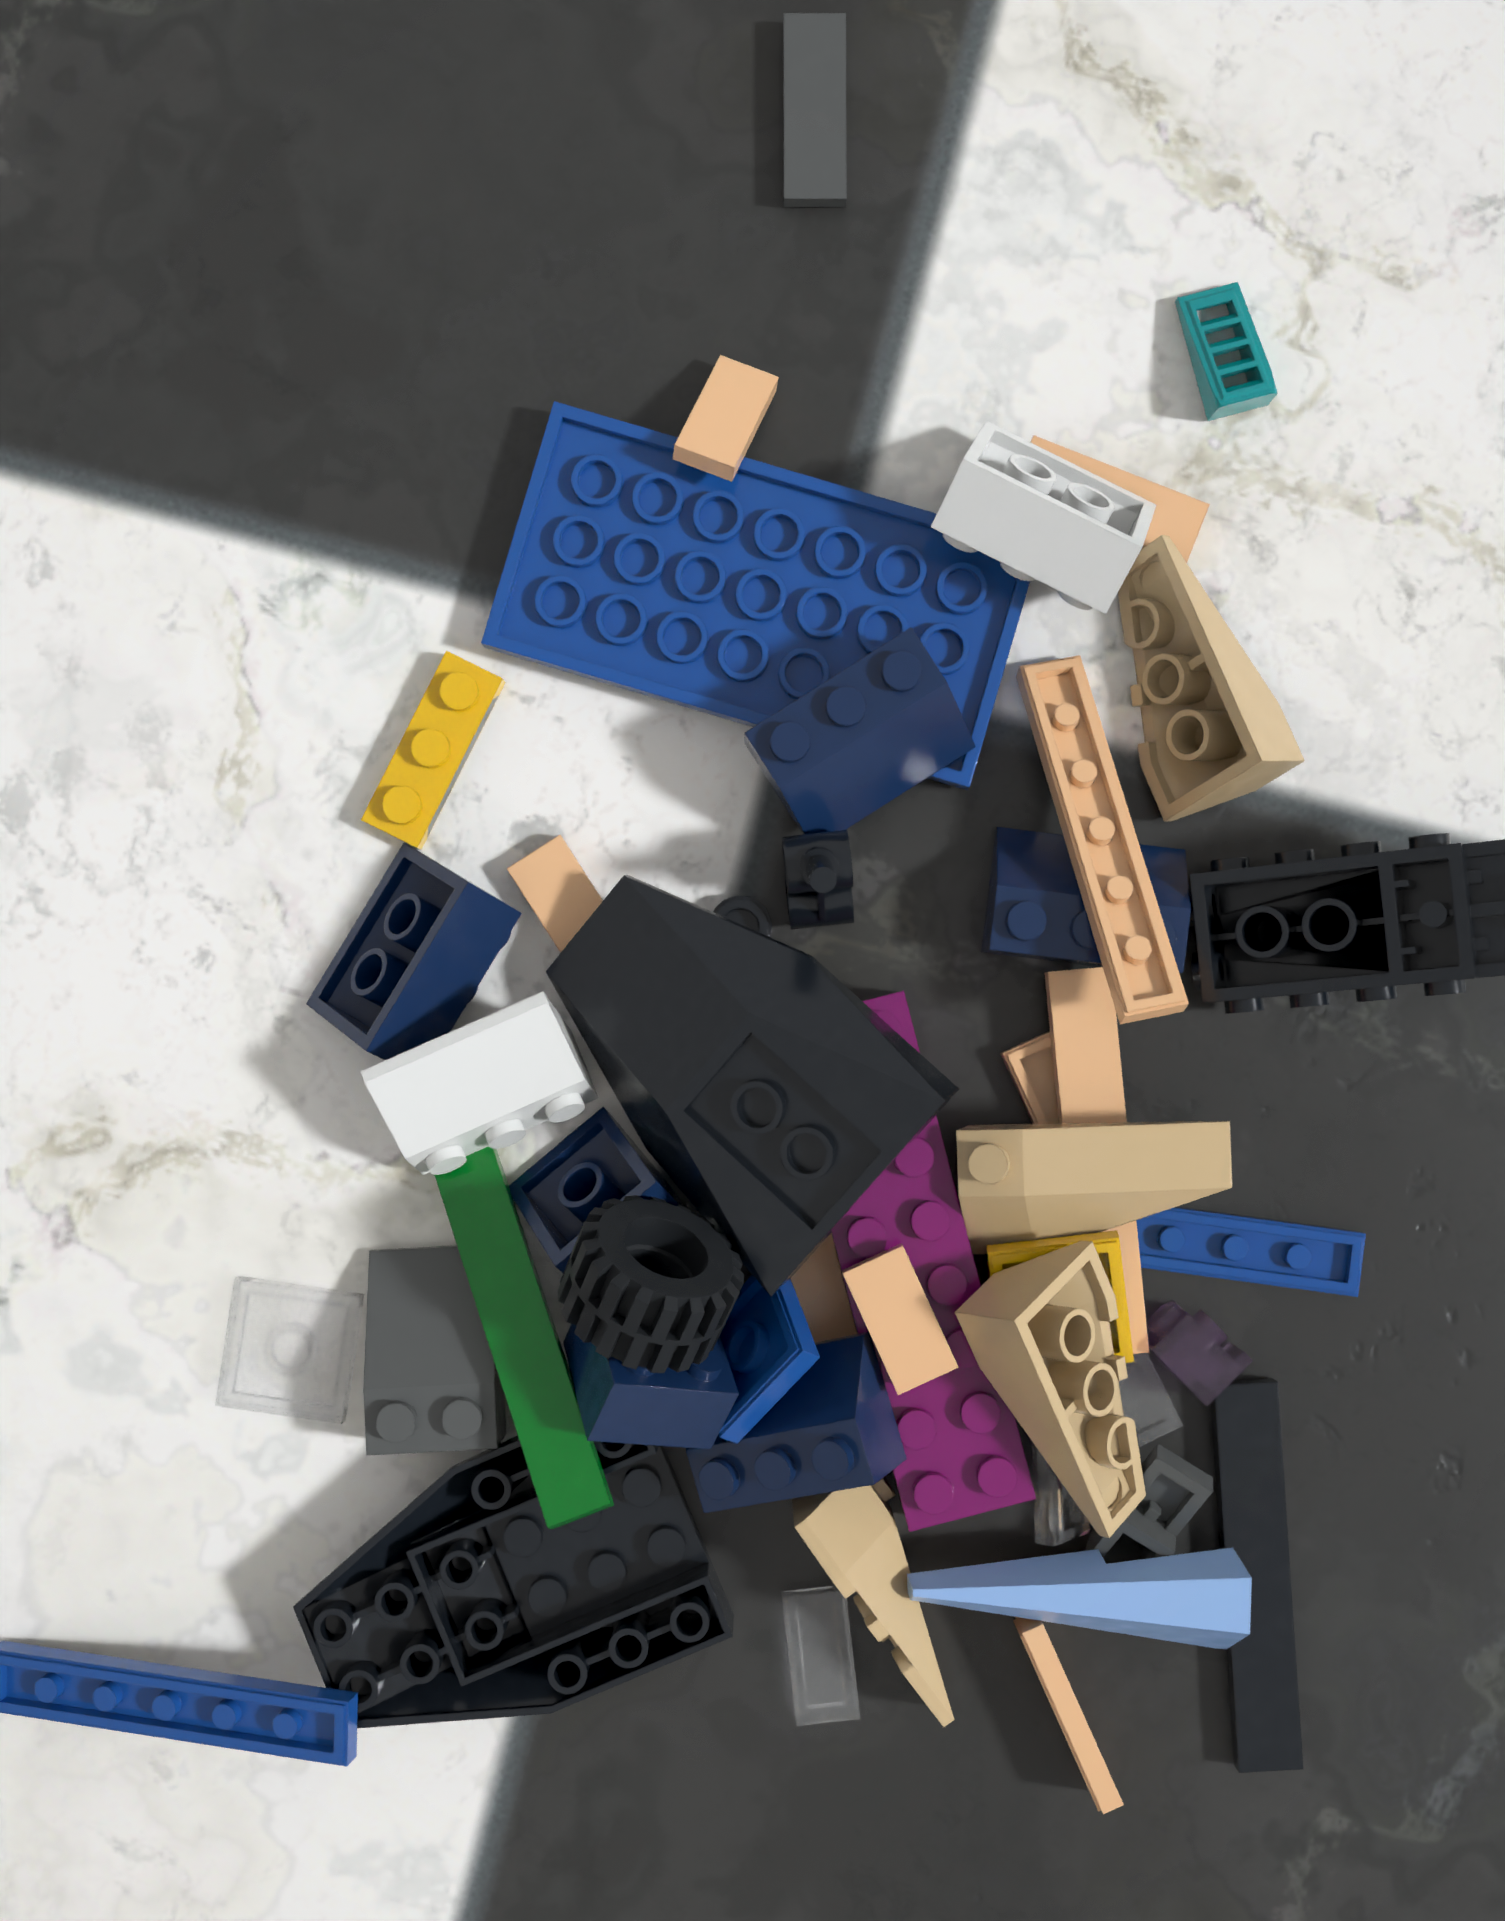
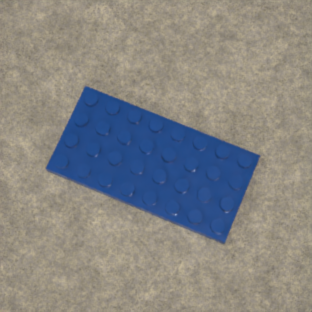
(736, 586)

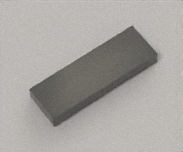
(814, 110)

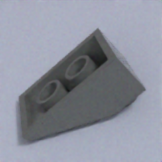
(427, 1357)

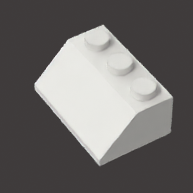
(1044, 518)
(481, 1085)

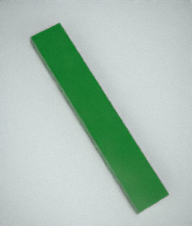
(523, 1340)

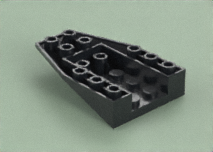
(743, 1069)
(494, 1615)

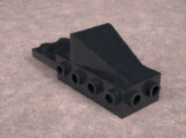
(1349, 923)

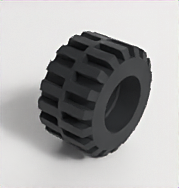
(650, 1284)

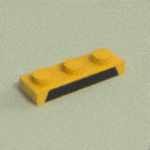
(433, 750)

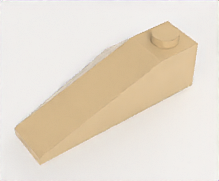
(1201, 700)
(1083, 1176)
(1052, 1361)
(862, 1553)

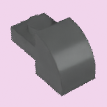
(1172, 1498)

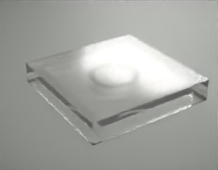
(290, 1349)

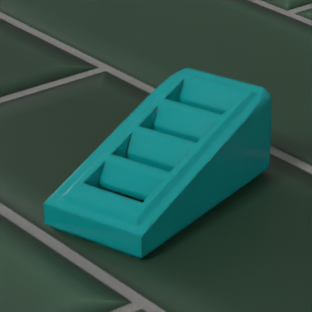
(1260, 384)

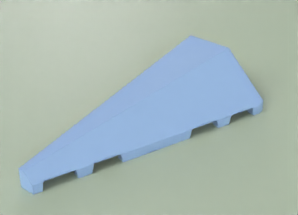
(1169, 1598)

